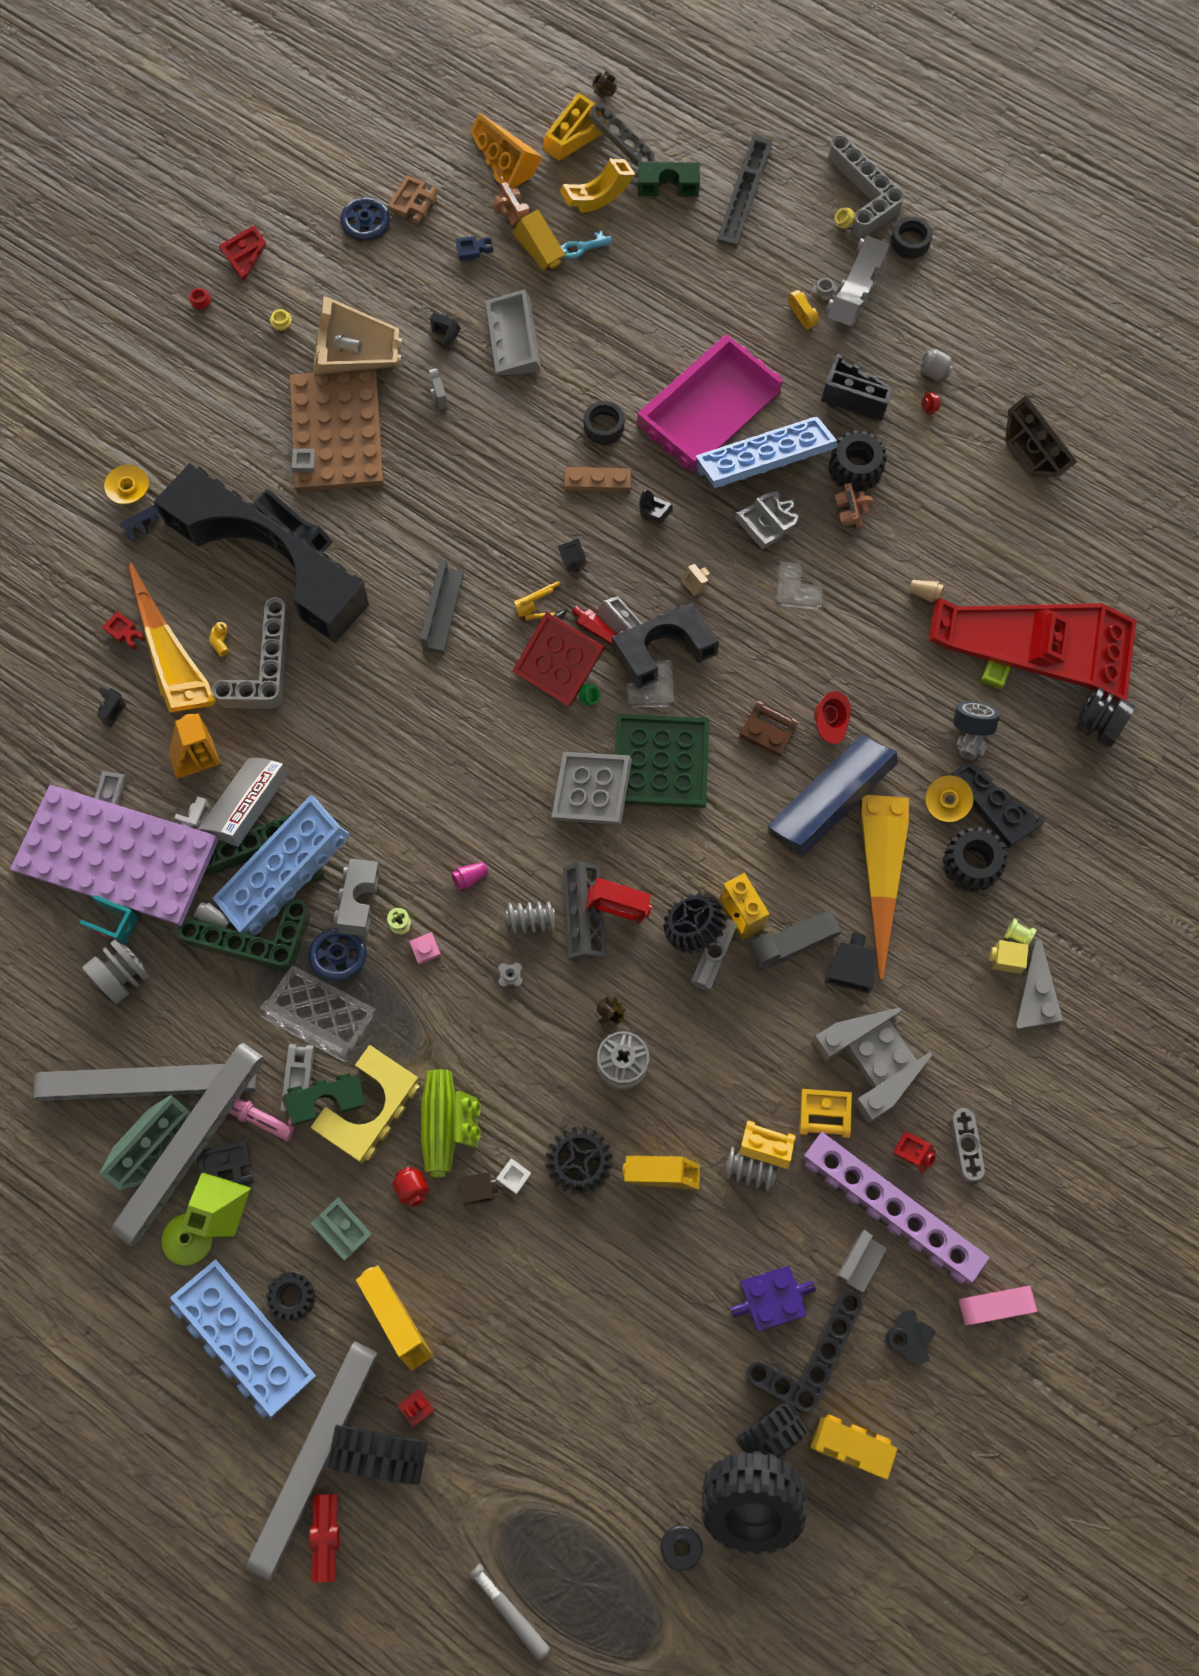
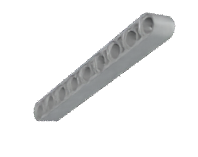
(127, 1082)
(187, 1145)
(311, 1462)

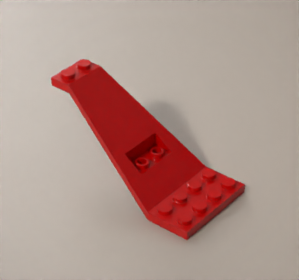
(1061, 641)

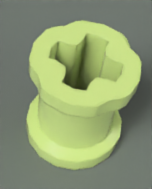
(403, 916)
(1019, 932)

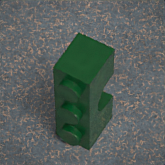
(681, 174)
(344, 1092)

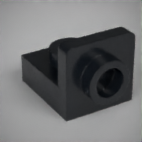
(112, 708)

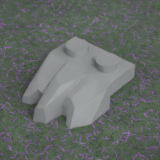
(767, 519)

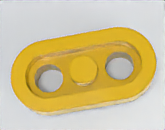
(805, 313)

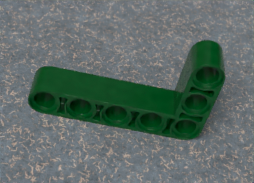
(243, 854)
(251, 943)

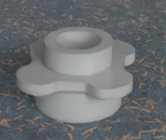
(824, 283)
(515, 979)

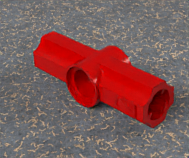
(324, 1537)

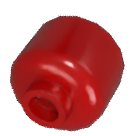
(410, 1186)

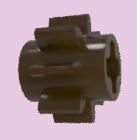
(604, 85)
(610, 1012)

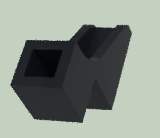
(272, 505)

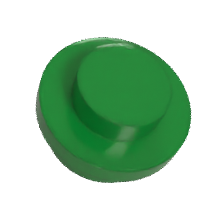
(589, 694)

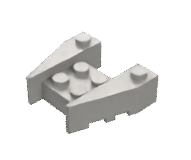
(878, 1055)

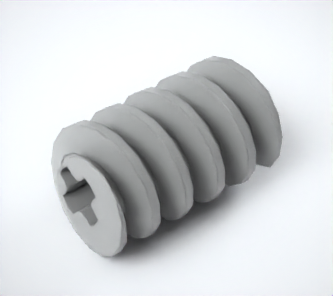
(530, 917)
(751, 1170)

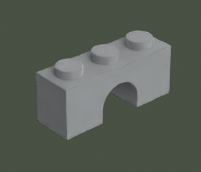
(359, 878)

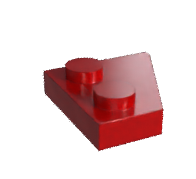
(243, 250)

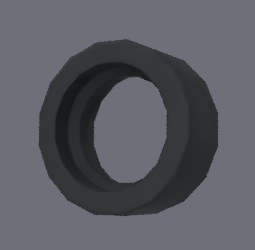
(907, 250)
(604, 408)

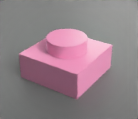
(425, 948)

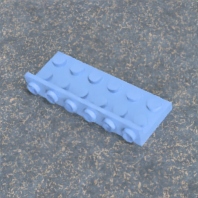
(765, 452)
(281, 867)
(241, 1340)

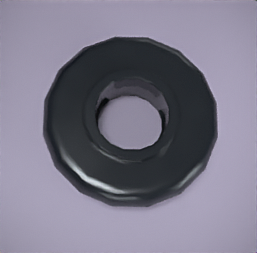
(694, 1555)

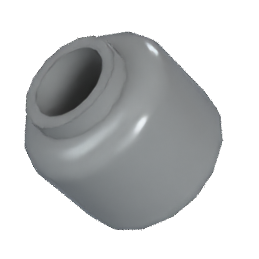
(936, 365)

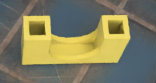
(360, 1140)

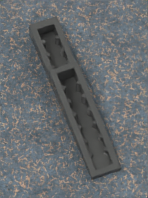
(745, 190)

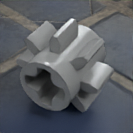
(971, 746)

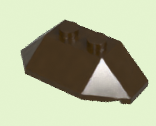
(1036, 441)

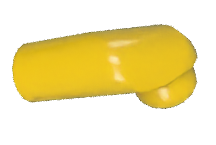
(217, 638)

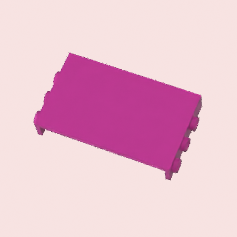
(709, 402)

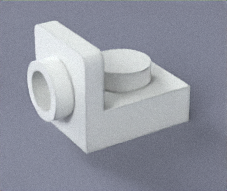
(197, 813)

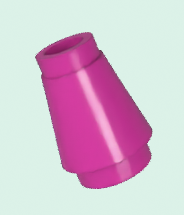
(468, 875)

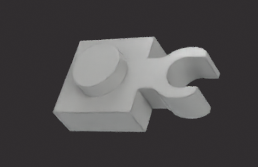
(437, 393)

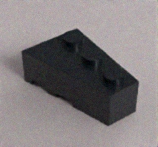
(856, 391)

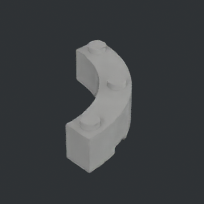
(859, 284)

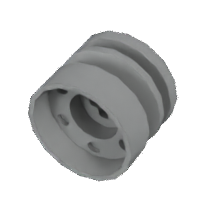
(116, 971)
(621, 1074)

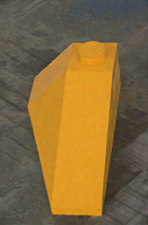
(507, 155)

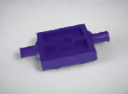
(773, 1299)

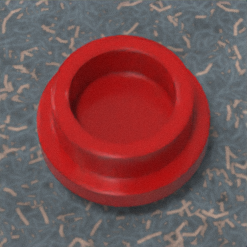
(199, 298)
(930, 403)

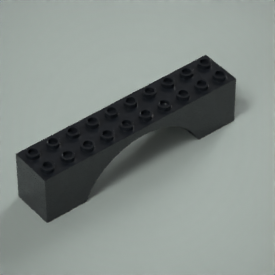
(207, 512)

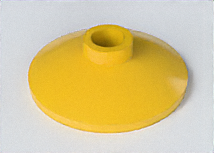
(125, 477)
(940, 790)

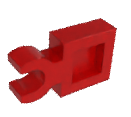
(122, 628)

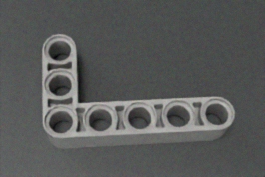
(864, 174)
(268, 663)

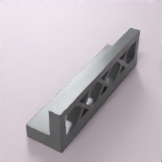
(441, 608)
(577, 918)

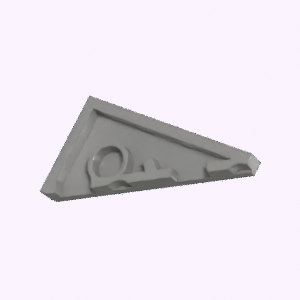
(1039, 999)

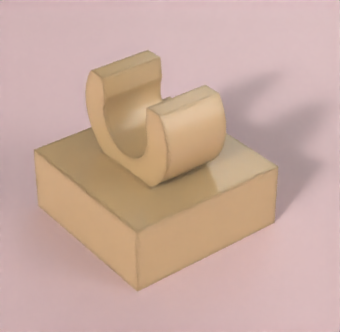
(695, 579)

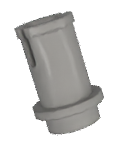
(342, 343)

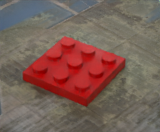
(558, 659)

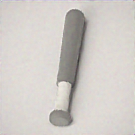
(519, 1624)

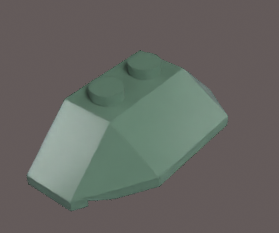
(144, 1144)

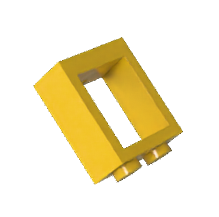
(741, 898)

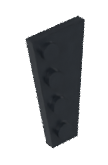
(1001, 812)

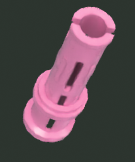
(246, 1112)

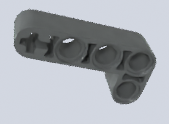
(774, 949)

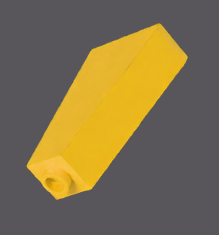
(394, 1318)

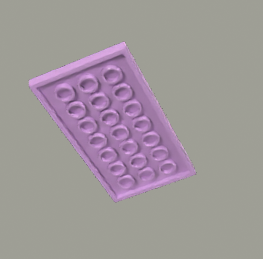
(115, 854)

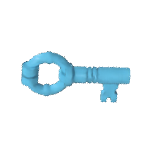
(584, 246)

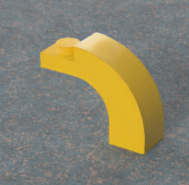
(602, 189)

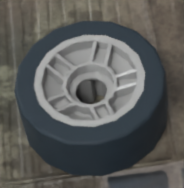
(976, 718)

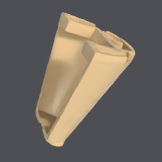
(378, 340)

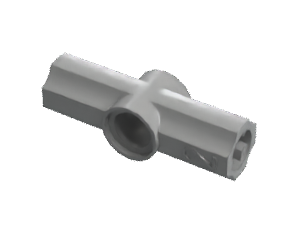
(708, 966)

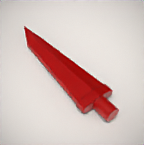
(593, 624)

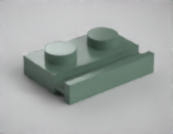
(341, 1229)

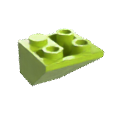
(215, 1207)

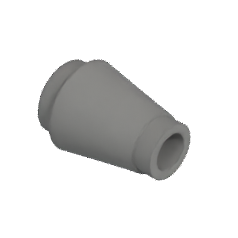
(211, 915)

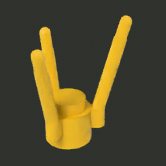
(525, 605)

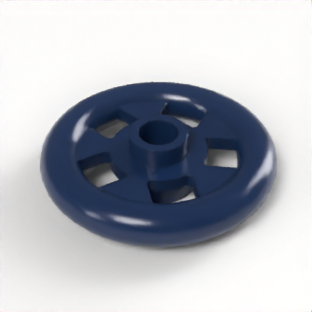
(374, 230)
(353, 964)

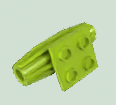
(446, 1121)

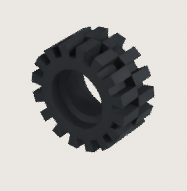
(276, 1289)

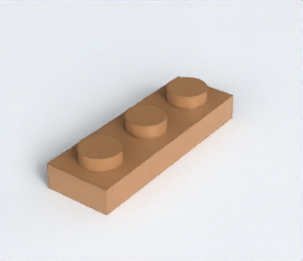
(597, 479)

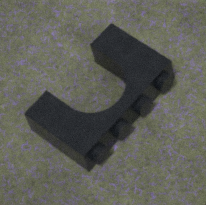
(681, 624)

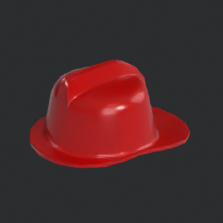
(832, 717)

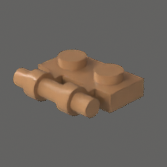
(408, 195)

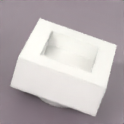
(513, 1176)

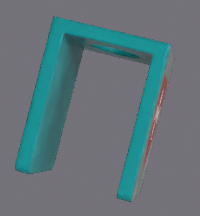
(120, 936)

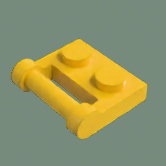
(825, 1104)
(767, 1145)

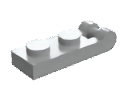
(298, 1073)

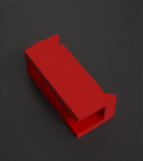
(619, 900)

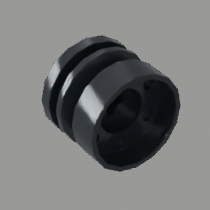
(1106, 718)

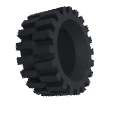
(377, 1455)

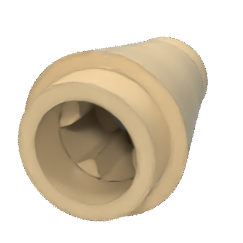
(927, 590)

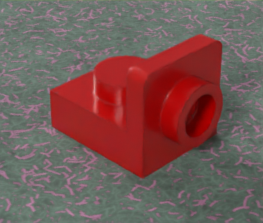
(915, 1151)

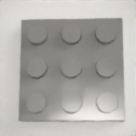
(592, 788)

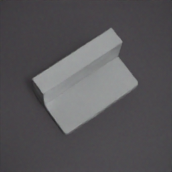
(861, 1261)

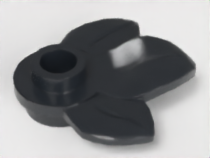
(913, 1336)

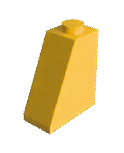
(539, 240)
(662, 1172)

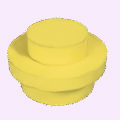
(844, 218)
(280, 320)

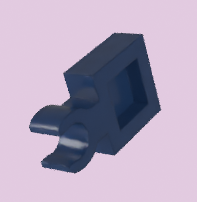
(470, 248)

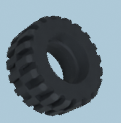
(753, 1502)

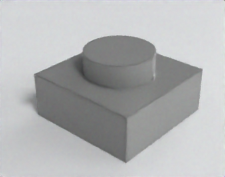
(303, 460)

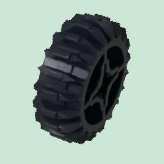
(695, 922)
(589, 1155)

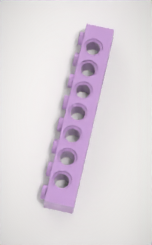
(971, 1257)

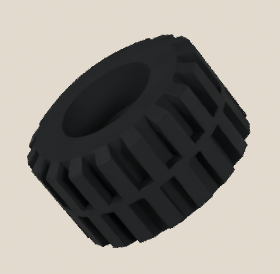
(859, 446)
(987, 846)
(773, 1432)

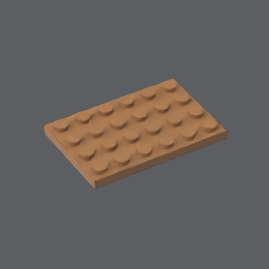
(342, 423)

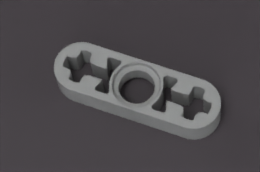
(976, 1162)

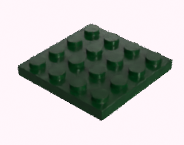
(666, 759)

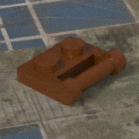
(766, 735)

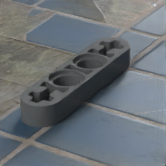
(624, 134)

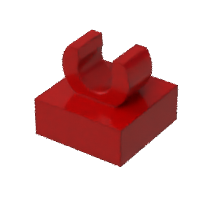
(416, 1408)

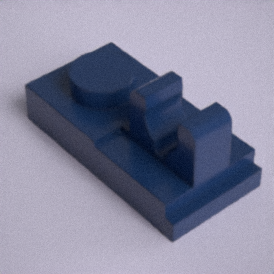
(136, 521)

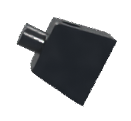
(853, 965)

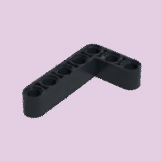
(816, 1359)

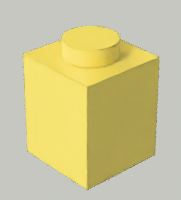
(1009, 956)

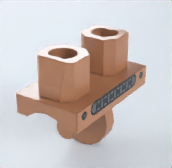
(508, 204)
(849, 498)

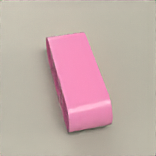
(997, 1305)

